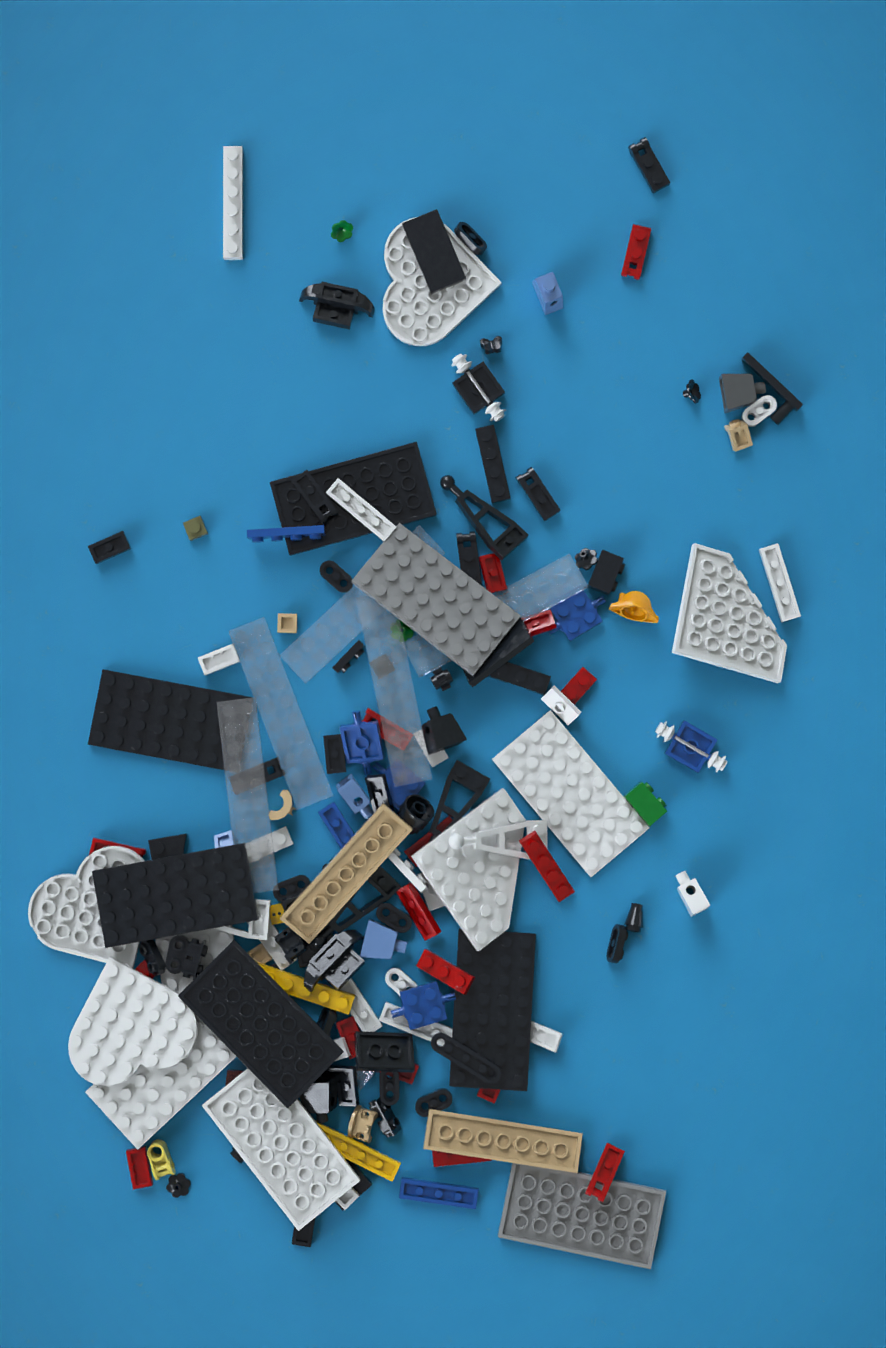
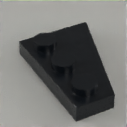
(167, 846)

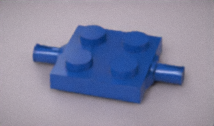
(576, 615)
(362, 742)
(398, 793)
(423, 1005)

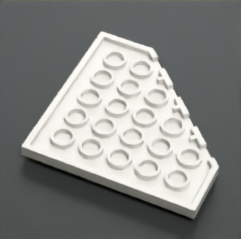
(724, 620)
(475, 882)

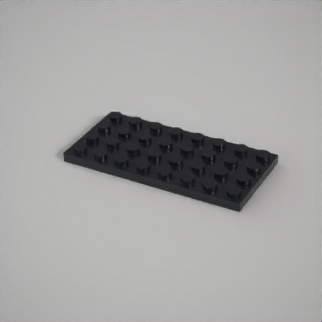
(387, 480)
(159, 719)
(175, 895)
(496, 1009)
(260, 1024)

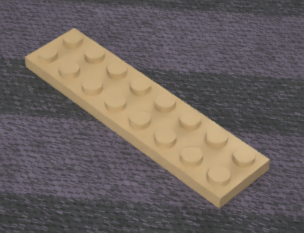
(346, 873)
(502, 1141)

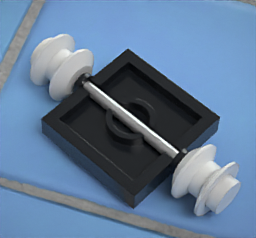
(478, 387)

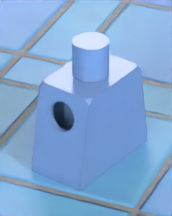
(548, 292)
(349, 790)
(381, 941)

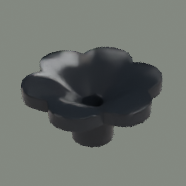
(692, 391)
(586, 558)
(180, 1181)

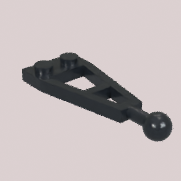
(507, 541)
(467, 778)
(383, 883)

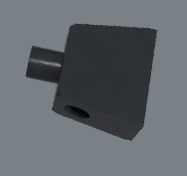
(441, 731)
(321, 1097)

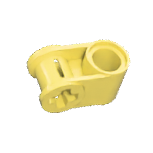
(160, 1163)

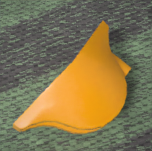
(635, 607)

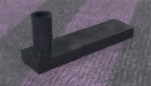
(791, 401)

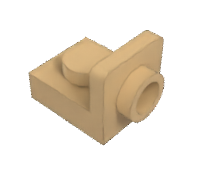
(739, 435)

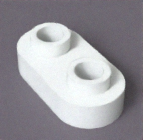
(759, 411)
(402, 983)

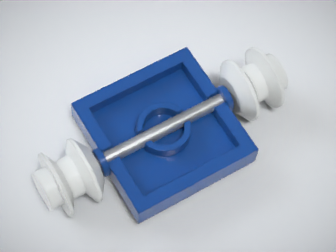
(691, 746)

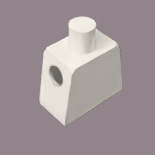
(696, 902)

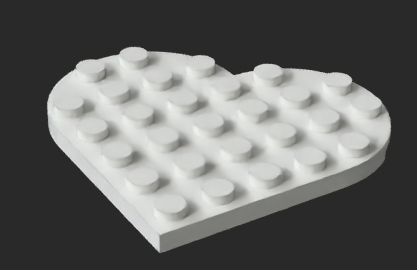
(412, 310)
(67, 911)
(129, 1025)

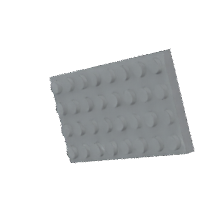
(436, 599)
(555, 1213)

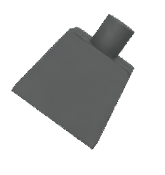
(739, 391)

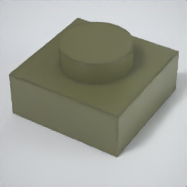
(195, 528)

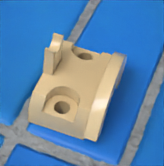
(287, 806)
(361, 1124)

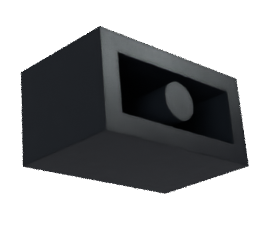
(605, 572)

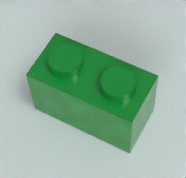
(645, 803)

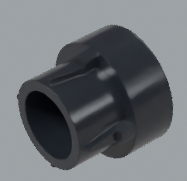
(416, 812)

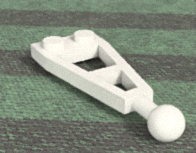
(456, 840)
(257, 929)

